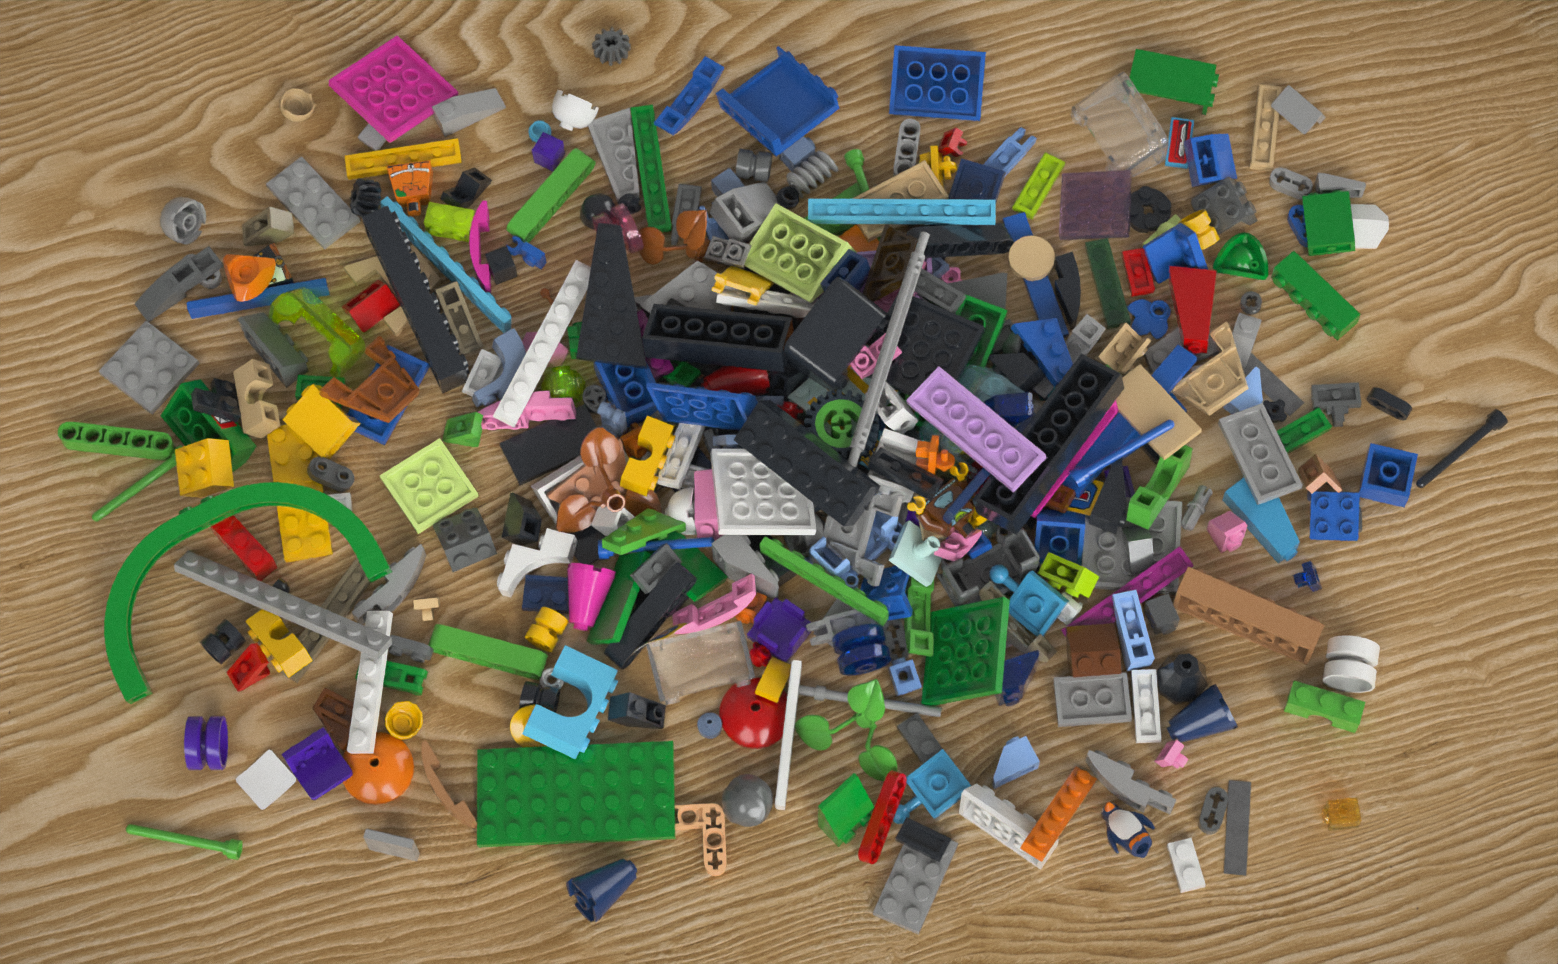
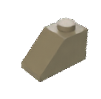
(268, 227)

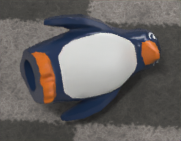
(1127, 830)

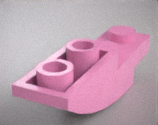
(538, 408)

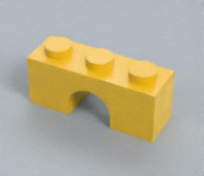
(640, 475)
(287, 653)

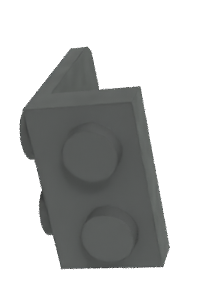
(1226, 204)
(465, 539)

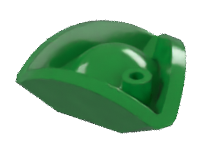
(1243, 258)

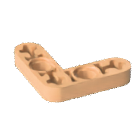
(702, 822)

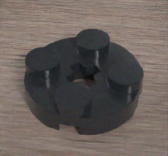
(1149, 198)

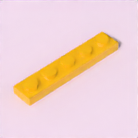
(376, 162)

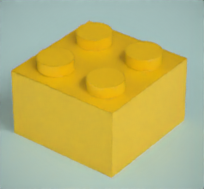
(204, 468)

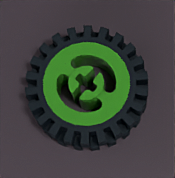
(842, 410)

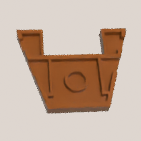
(382, 393)

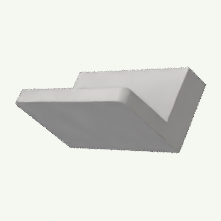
(1297, 110)

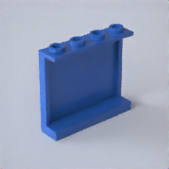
(780, 103)

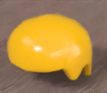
(404, 720)

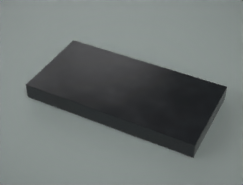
(547, 446)

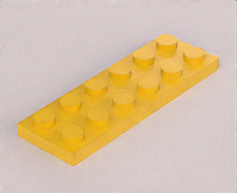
(301, 532)

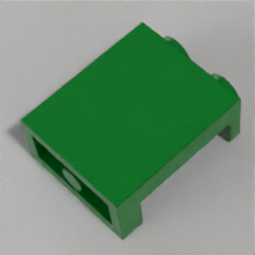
(1328, 223)

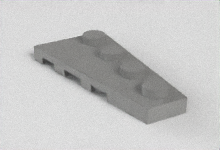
(615, 147)

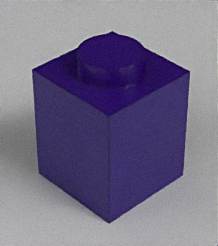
(548, 151)

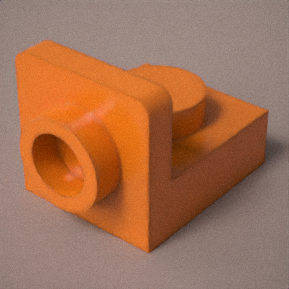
(752, 609)

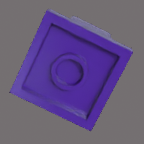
(780, 628)

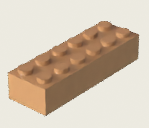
(1248, 615)

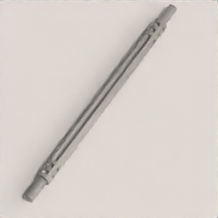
(888, 350)

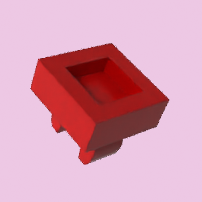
(950, 141)

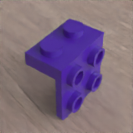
(317, 764)

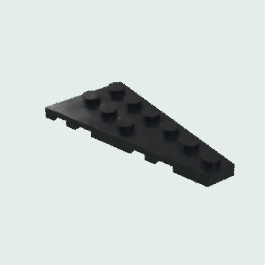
(610, 316)

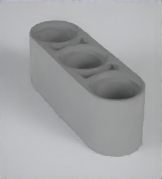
(907, 143)

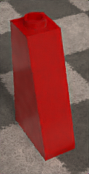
(1193, 305)

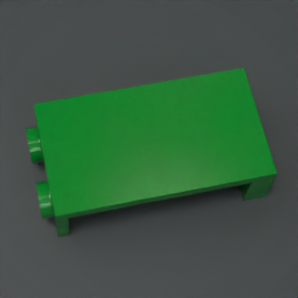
(1174, 78)

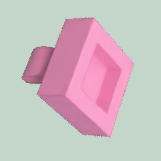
(1171, 755)

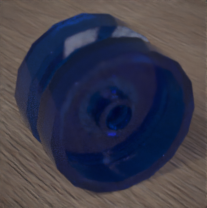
(861, 649)

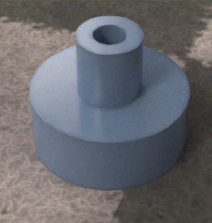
(709, 730)

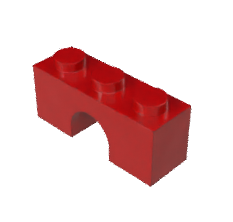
(245, 546)

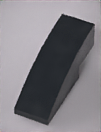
(1068, 287)

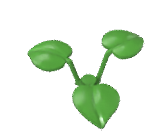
(870, 707)

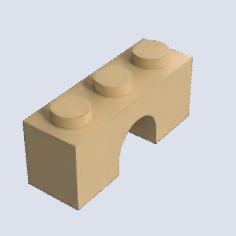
(256, 415)

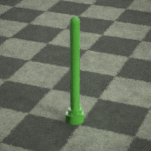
(854, 160)
(135, 488)
(230, 848)

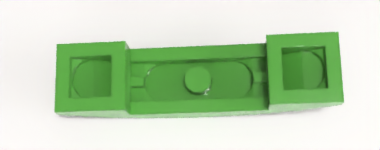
(917, 627)

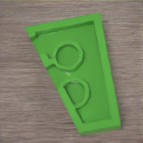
(640, 529)

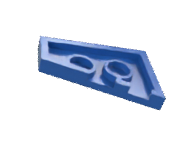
(1047, 345)

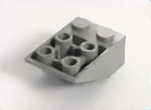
(743, 210)
(739, 560)

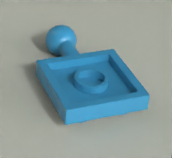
(1033, 601)
(936, 786)

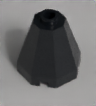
(1181, 678)

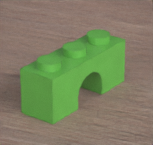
(1311, 700)

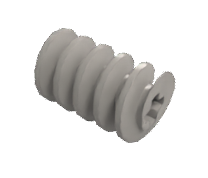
(811, 171)

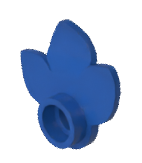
(1146, 319)

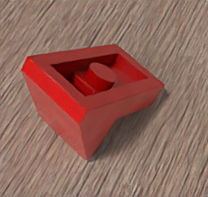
(249, 668)

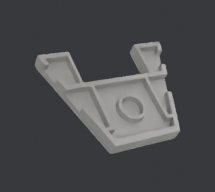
(688, 289)
(852, 541)

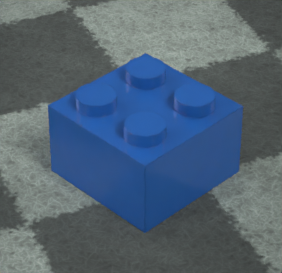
(1387, 475)

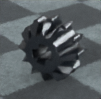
(365, 196)

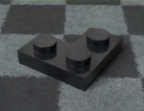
(218, 402)

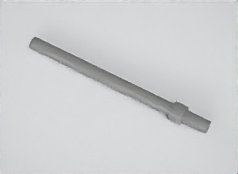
(821, 693)

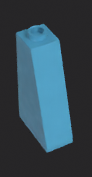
(1265, 521)

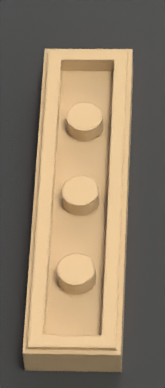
(1264, 129)

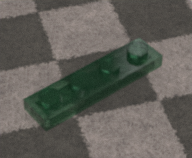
(1107, 283)

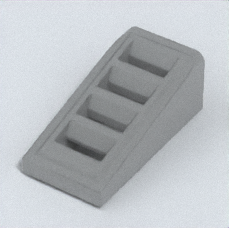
(1327, 183)

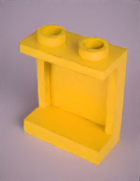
(320, 422)

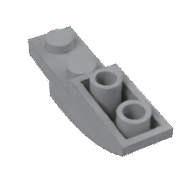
(397, 585)
(1118, 780)

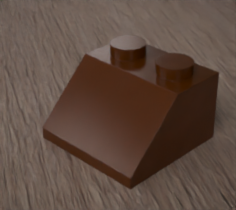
(1093, 650)

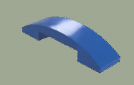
(691, 97)

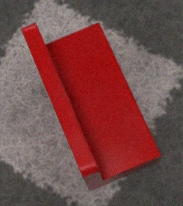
(371, 305)

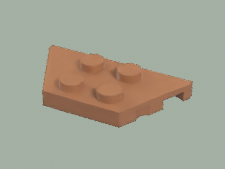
(590, 481)

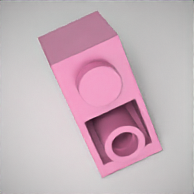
(1227, 531)

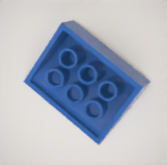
(937, 83)
(702, 405)

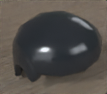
(594, 205)

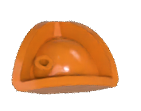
(248, 275)

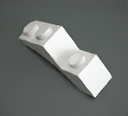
(520, 560)

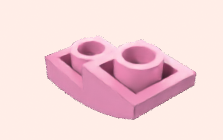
(867, 358)
(957, 546)

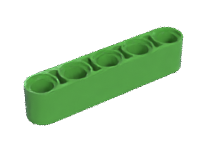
(551, 195)
(108, 434)
(488, 651)

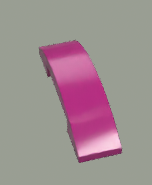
(480, 224)

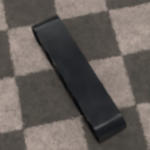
(964, 240)
(651, 615)

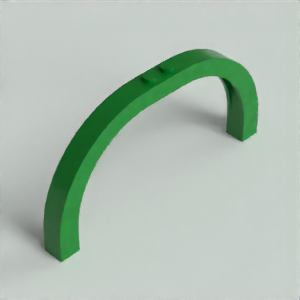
(194, 520)

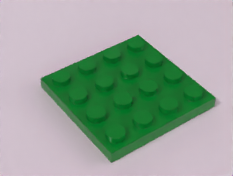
(966, 652)

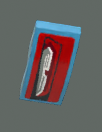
(1179, 132)

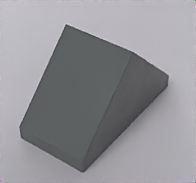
(1138, 548)

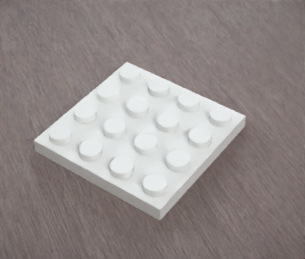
(756, 499)

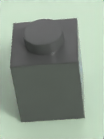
(1162, 614)

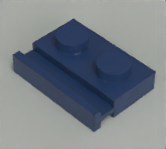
(545, 592)

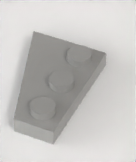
(1158, 352)

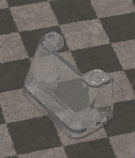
(1122, 126)
(700, 661)

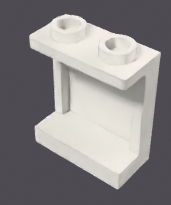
(903, 447)

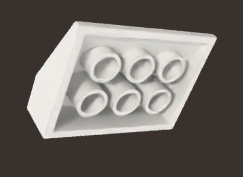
(999, 820)

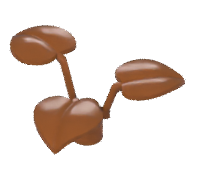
(690, 226)
(575, 512)

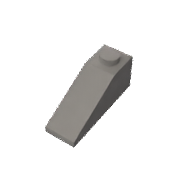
(466, 110)
(1244, 335)

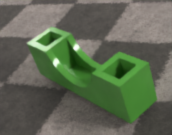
(1149, 500)

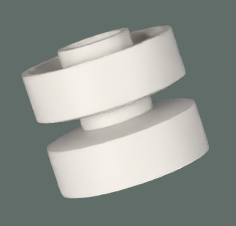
(1351, 664)

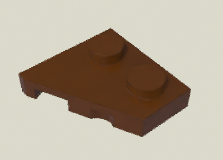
(335, 715)

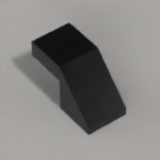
(468, 189)

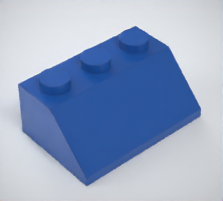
(627, 390)

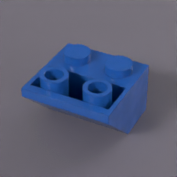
(1209, 159)

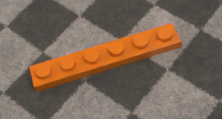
(1058, 813)

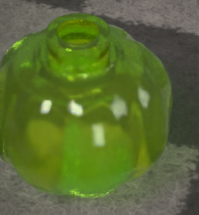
(564, 383)

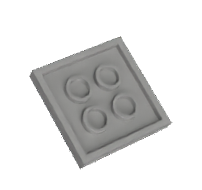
(149, 367)

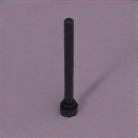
(1494, 421)

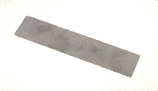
(1273, 386)
(1237, 827)

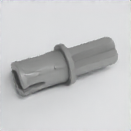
(1196, 508)

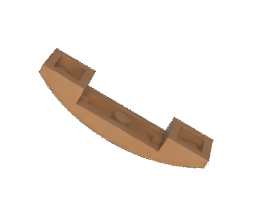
(459, 811)

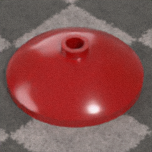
(750, 727)

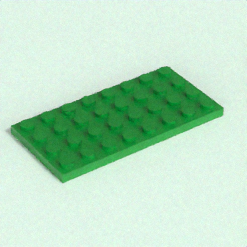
(554, 799)

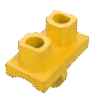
(935, 162)

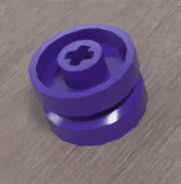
(206, 742)

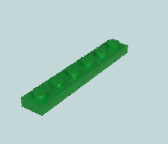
(651, 168)

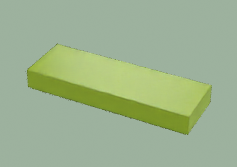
(1038, 185)

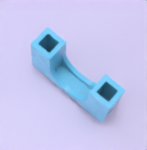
(570, 733)

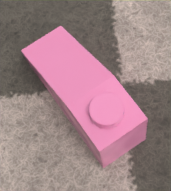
(705, 505)

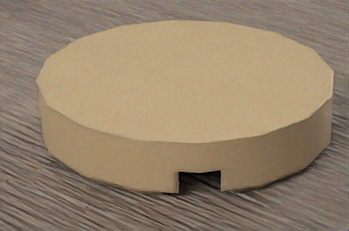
(1031, 258)

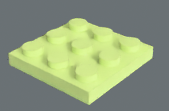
(429, 486)

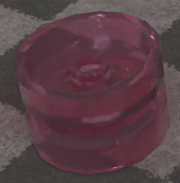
(621, 216)

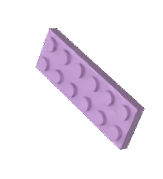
(976, 429)

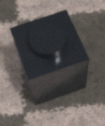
(501, 265)

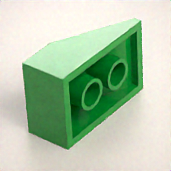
(845, 811)

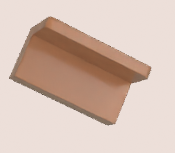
(1316, 473)

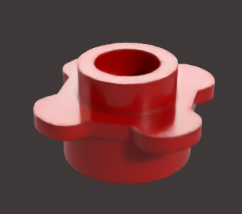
(790, 408)
(759, 655)

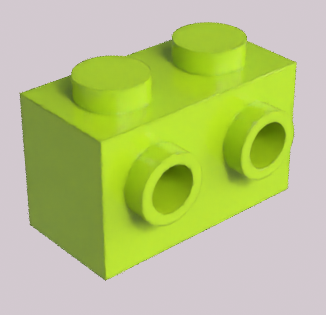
(448, 221)
(1069, 575)

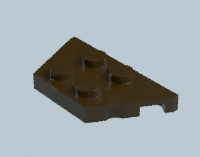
(889, 263)

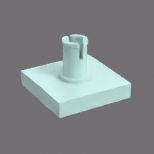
(915, 555)

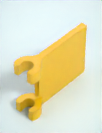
(744, 281)

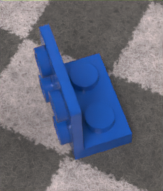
(1174, 248)
(1334, 515)
(890, 592)

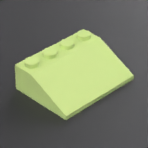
(794, 253)

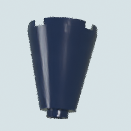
(1202, 717)
(601, 888)

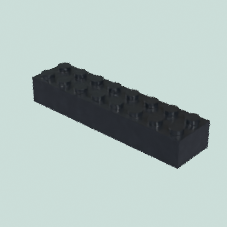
(415, 298)
(1059, 432)

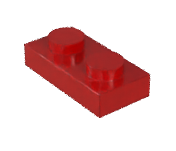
(1138, 272)

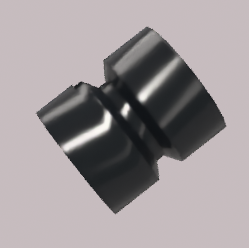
(215, 646)
(546, 697)

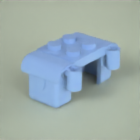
(882, 536)

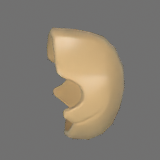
(296, 105)

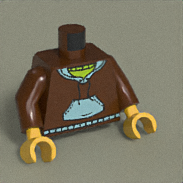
(931, 512)

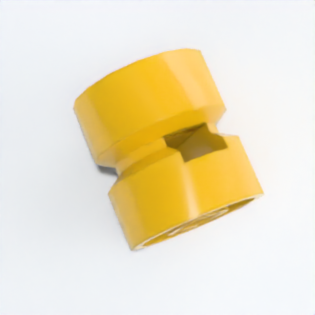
(1199, 223)
(545, 631)

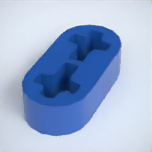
(1296, 225)

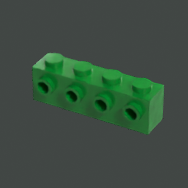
(1315, 296)

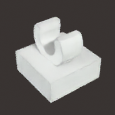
(1070, 611)

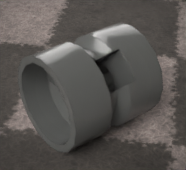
(754, 165)

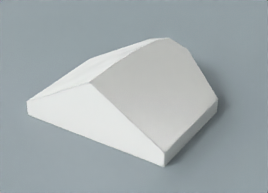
(1369, 225)

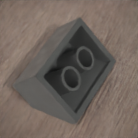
(274, 347)

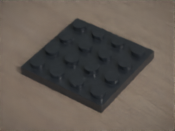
(930, 341)

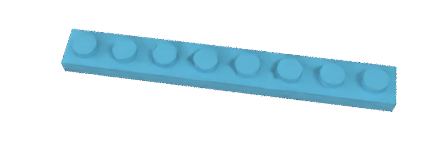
(902, 211)
(452, 270)

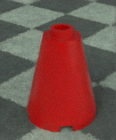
(738, 380)

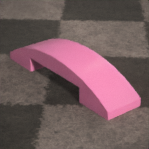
(718, 610)

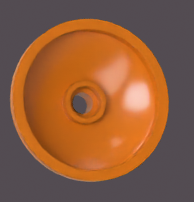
(384, 781)

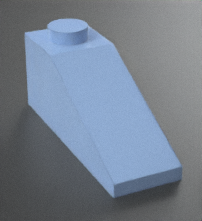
(1132, 631)

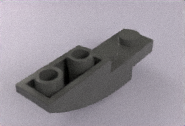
(173, 284)

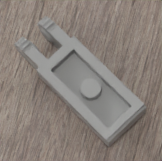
(836, 624)

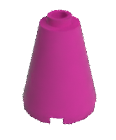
(587, 593)

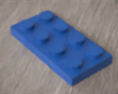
(378, 429)

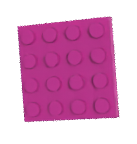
(392, 88)

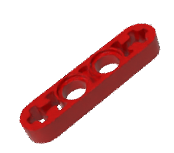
(882, 817)

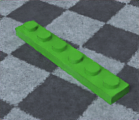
(816, 575)

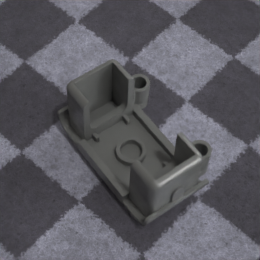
(966, 578)

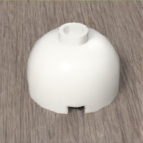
(573, 111)
(682, 508)

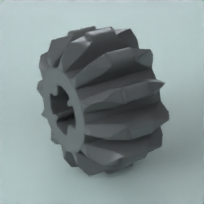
(611, 46)

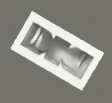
(897, 416)

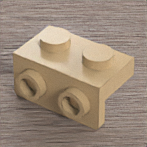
(1123, 349)

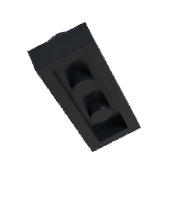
(905, 473)

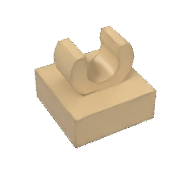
(427, 607)

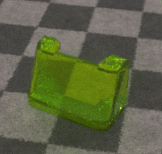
(301, 302)

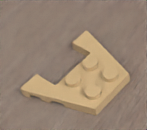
(366, 268)
(1216, 380)

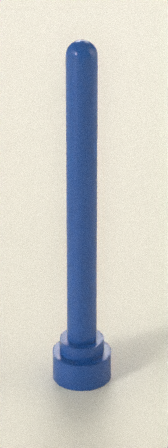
(1082, 474)
(654, 545)

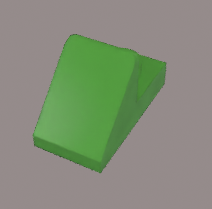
(464, 430)

